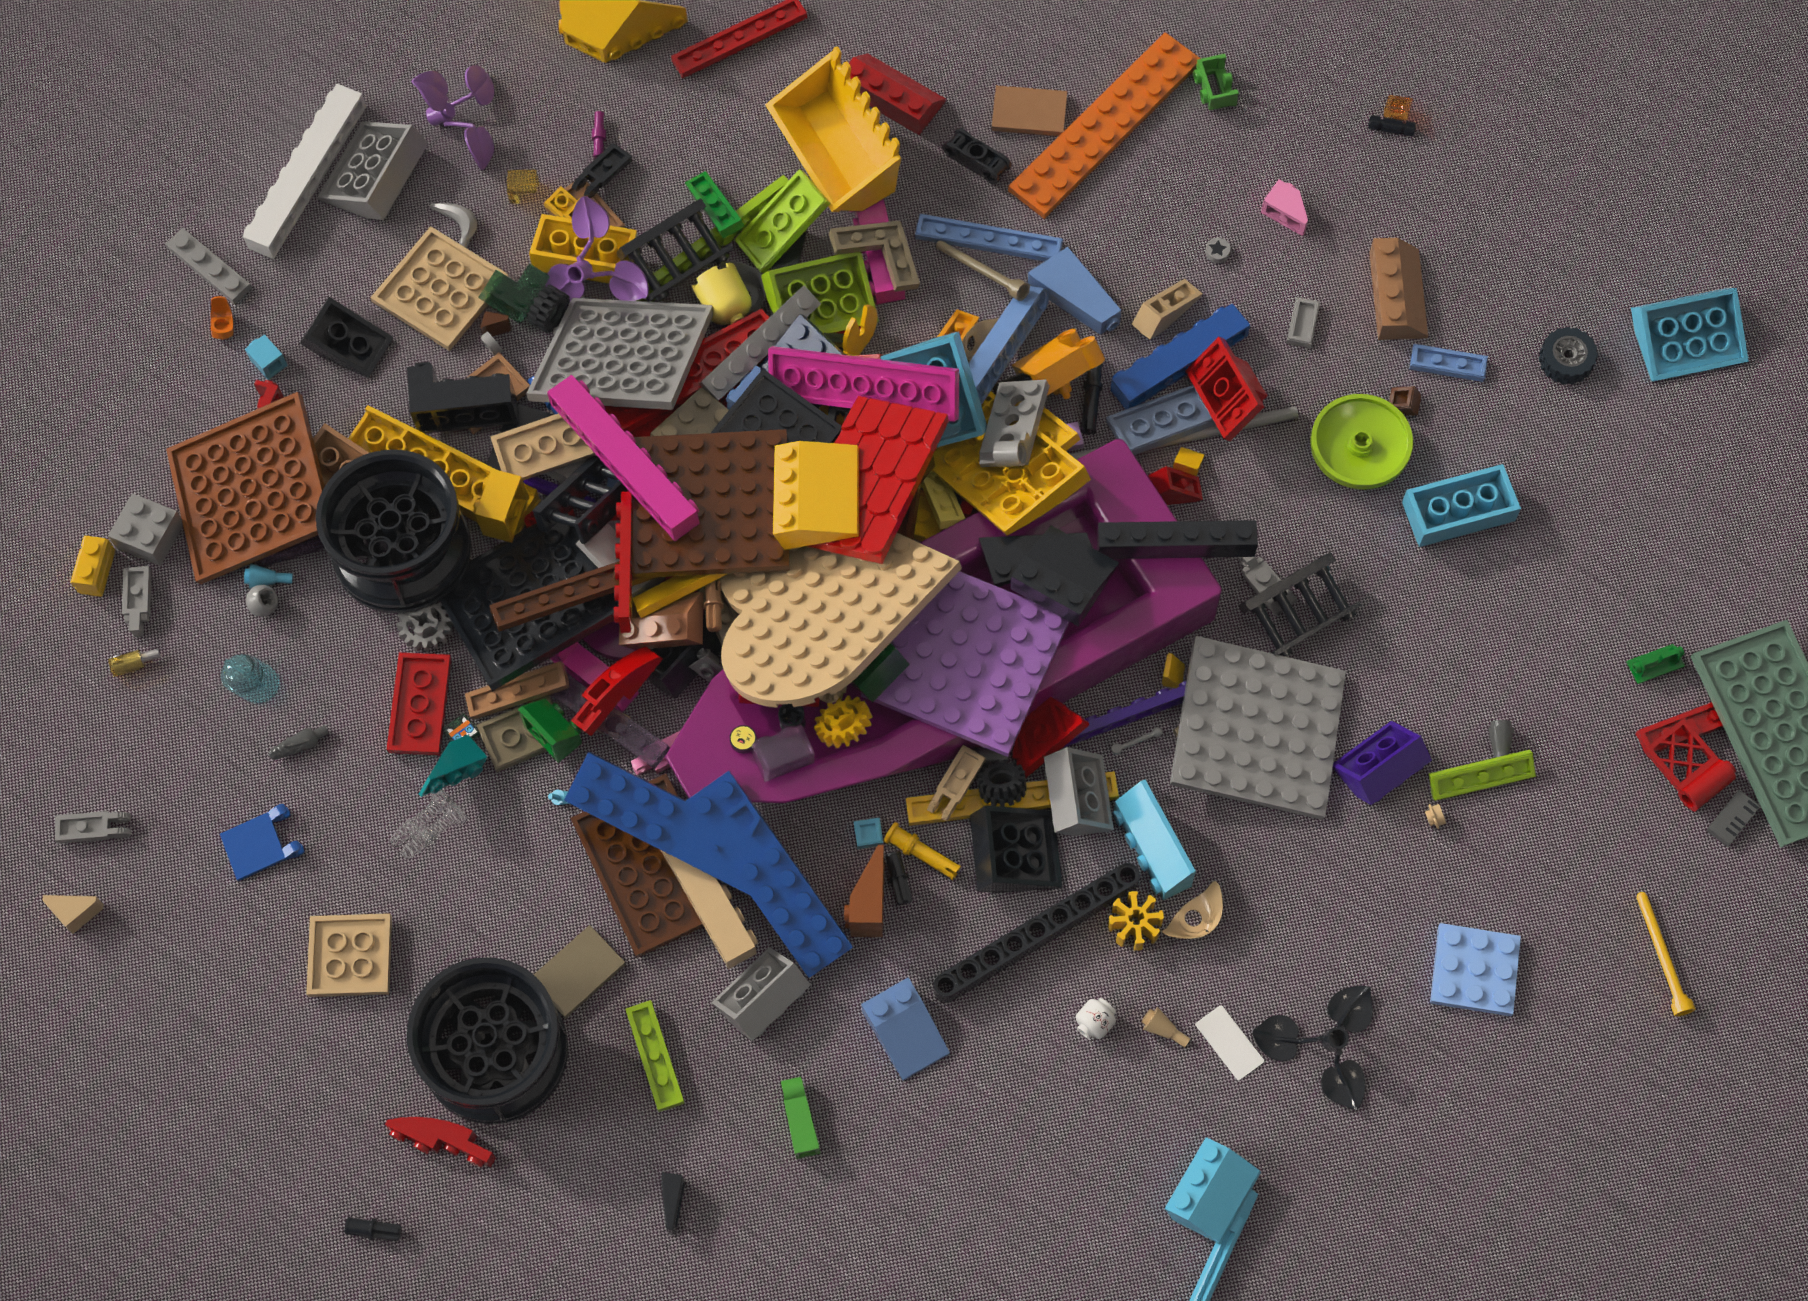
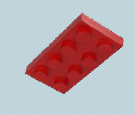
(419, 704)

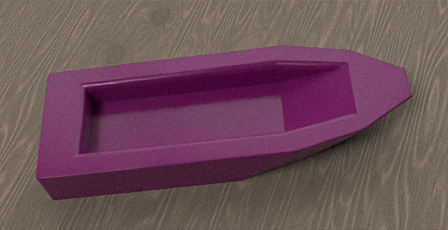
(1135, 616)

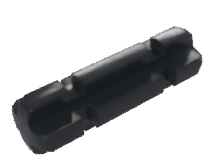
(1391, 125)

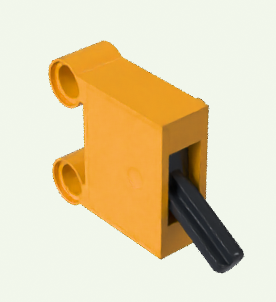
(1058, 362)

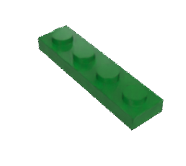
(717, 207)

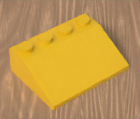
(815, 493)

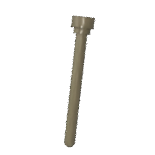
(1017, 288)

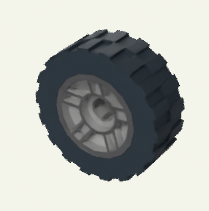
(1577, 347)

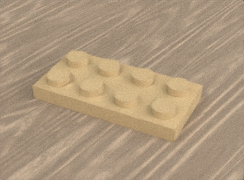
(539, 447)

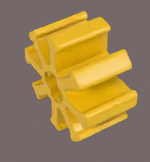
(1146, 920)

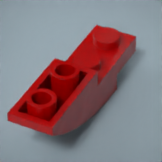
(618, 680)
(433, 1133)

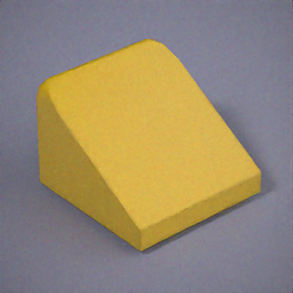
(1188, 461)
(1173, 671)

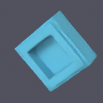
(868, 833)

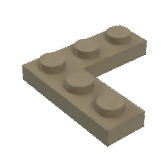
(877, 236)

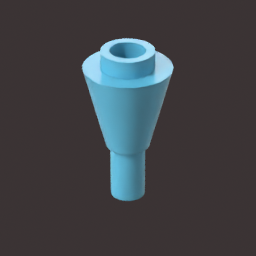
(262, 576)

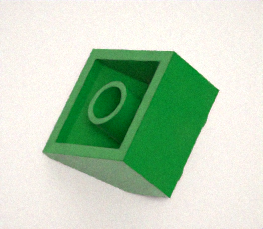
(550, 728)

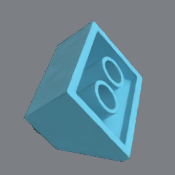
(1212, 1190)

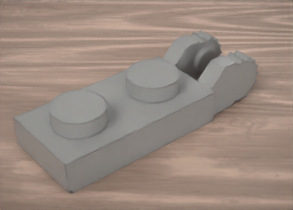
(90, 826)

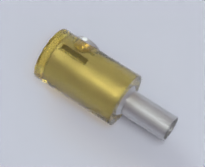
(131, 661)

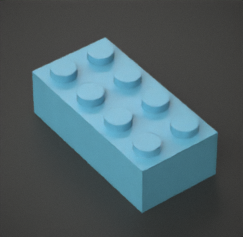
(1461, 505)

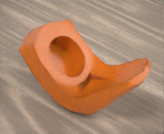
(221, 318)

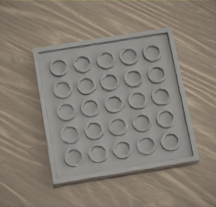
(624, 351)
(1258, 728)

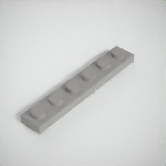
(756, 346)

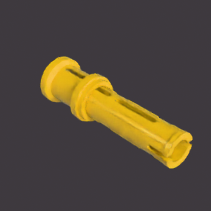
(911, 845)

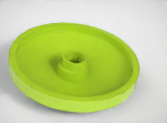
(1361, 441)

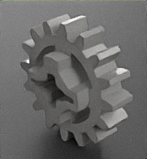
(430, 632)

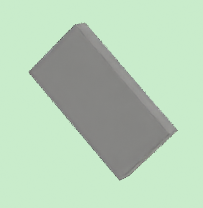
(1303, 322)

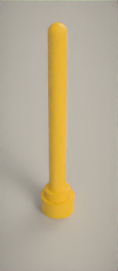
(1681, 1003)

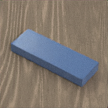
(1448, 362)

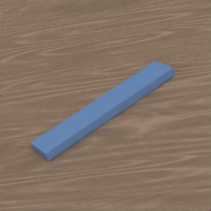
(987, 238)

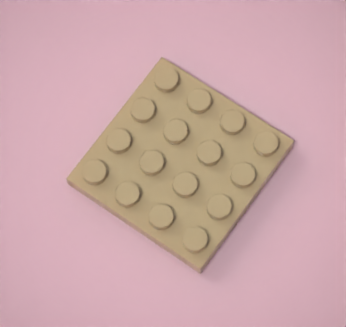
(436, 288)

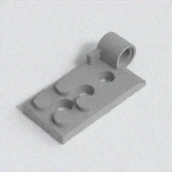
(996, 444)

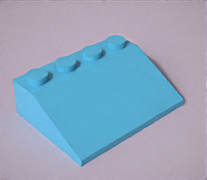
(1690, 333)
(950, 353)

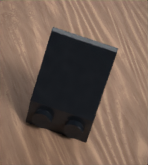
(346, 338)

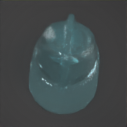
(249, 678)

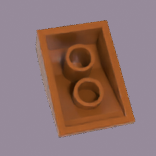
(866, 905)

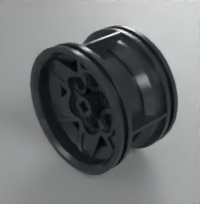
(399, 578)
(452, 997)

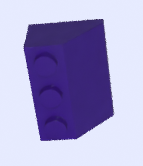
(1382, 762)

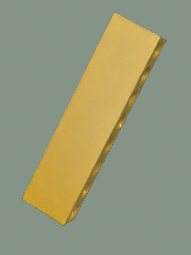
(382, 432)

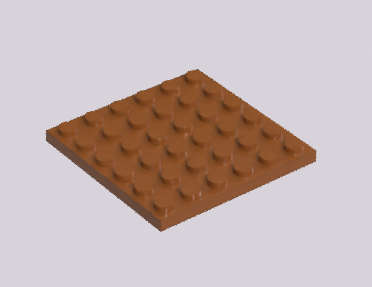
(247, 487)

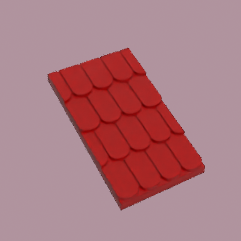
(893, 461)

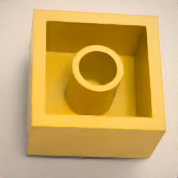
(501, 505)

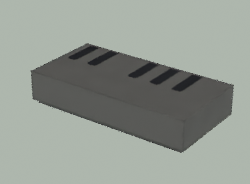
(1733, 818)

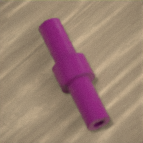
(598, 133)

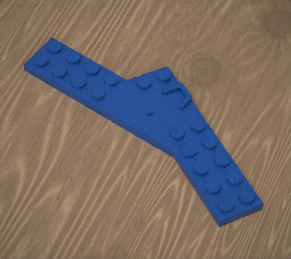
(723, 837)

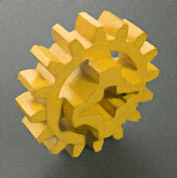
(843, 721)

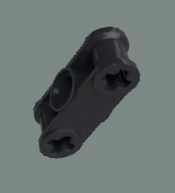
(989, 163)

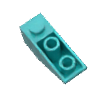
(458, 762)

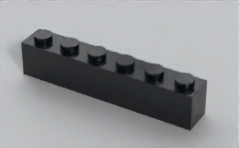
(1177, 539)

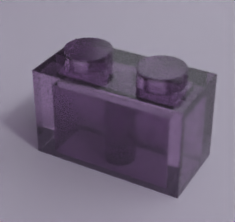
(782, 752)

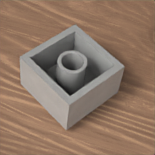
(146, 529)

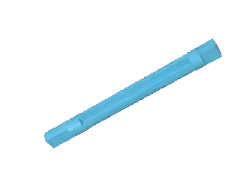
(1221, 1253)

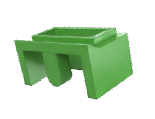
(1216, 66)

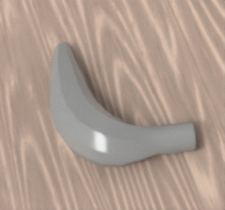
(462, 215)

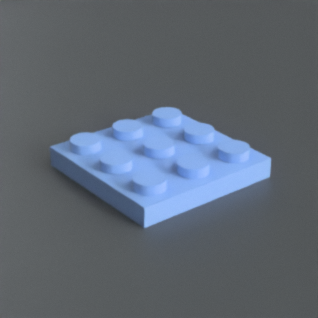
(1475, 969)

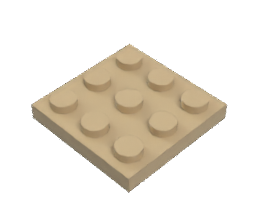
(349, 955)

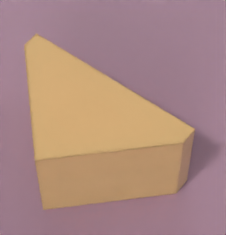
(73, 910)

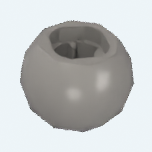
(262, 600)

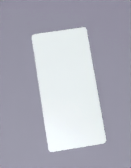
(1229, 1042)

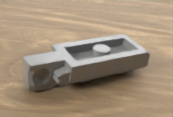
(1260, 577)
(136, 598)

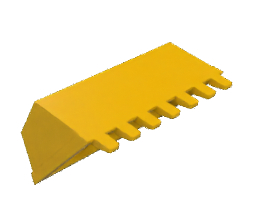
(838, 135)

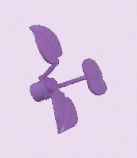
(434, 91)
(628, 280)

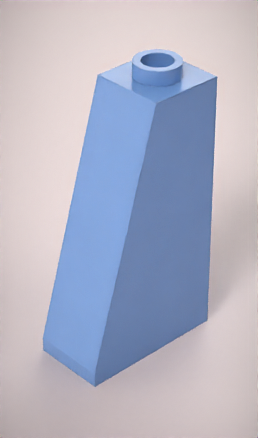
(1076, 291)

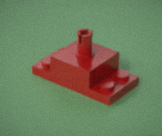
(1227, 388)

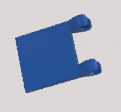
(256, 844)

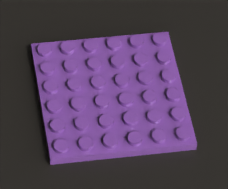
(974, 662)

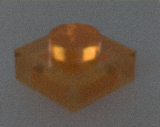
(1398, 107)

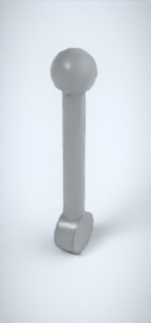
(1117, 748)

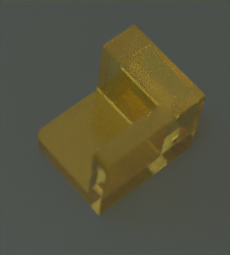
(521, 182)

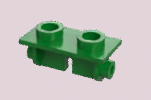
(1656, 663)

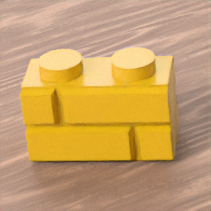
(93, 566)

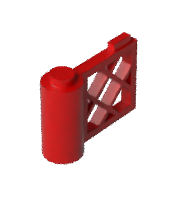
(1708, 777)

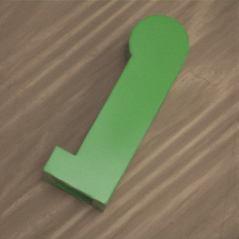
(799, 1119)

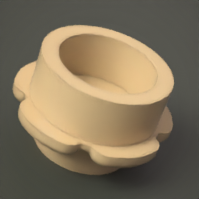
(1435, 816)

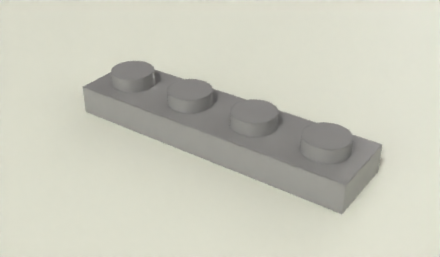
(208, 266)

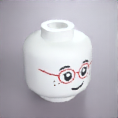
(1095, 1018)

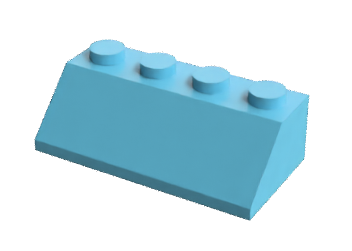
(1154, 841)

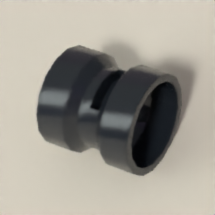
(791, 714)

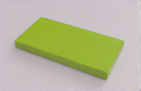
(782, 221)

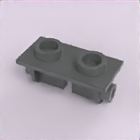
(707, 665)

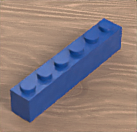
(1169, 361)

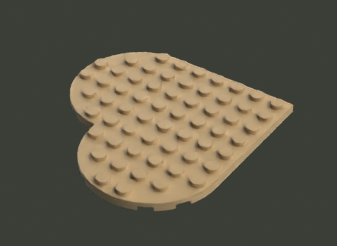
(823, 618)

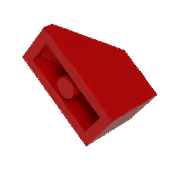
(1176, 486)

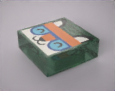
(461, 727)

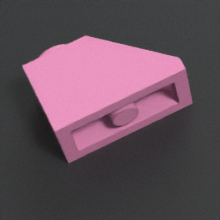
(1286, 207)

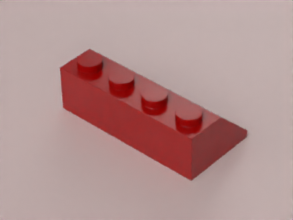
(896, 93)

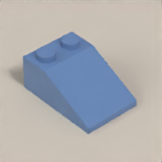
(905, 1029)

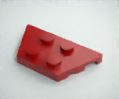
(1045, 733)

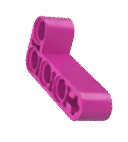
(586, 669)

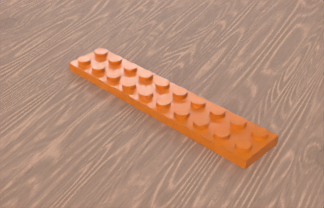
(1104, 125)

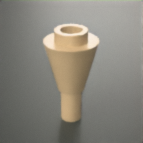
(1159, 1024)

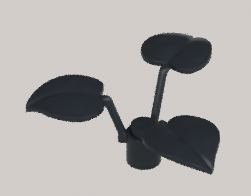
(1354, 1012)

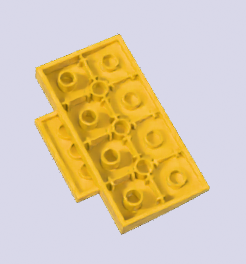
(1019, 493)

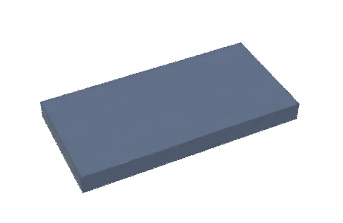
(1161, 420)

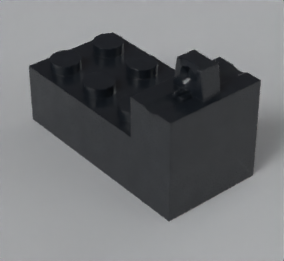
(461, 402)

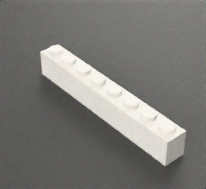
(304, 171)

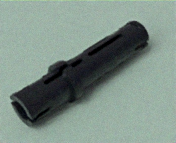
(1092, 388)

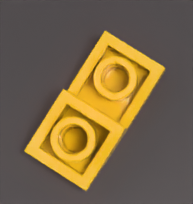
(561, 203)

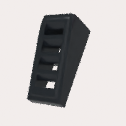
(673, 1190)

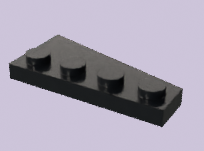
(1007, 552)

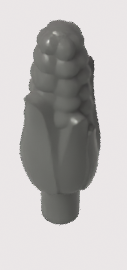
(299, 742)

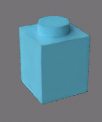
(266, 356)

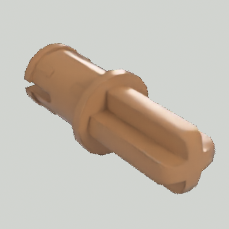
(713, 606)

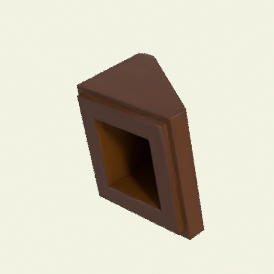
(495, 323)
(1406, 399)

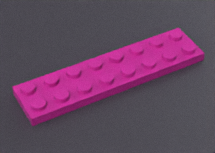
(842, 378)

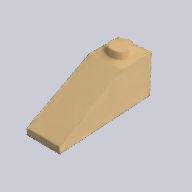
(1165, 308)

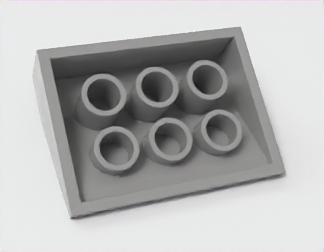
(374, 169)

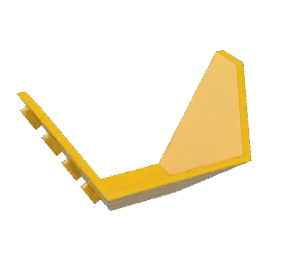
(616, 26)

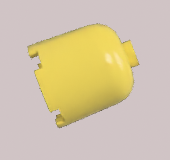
(725, 293)

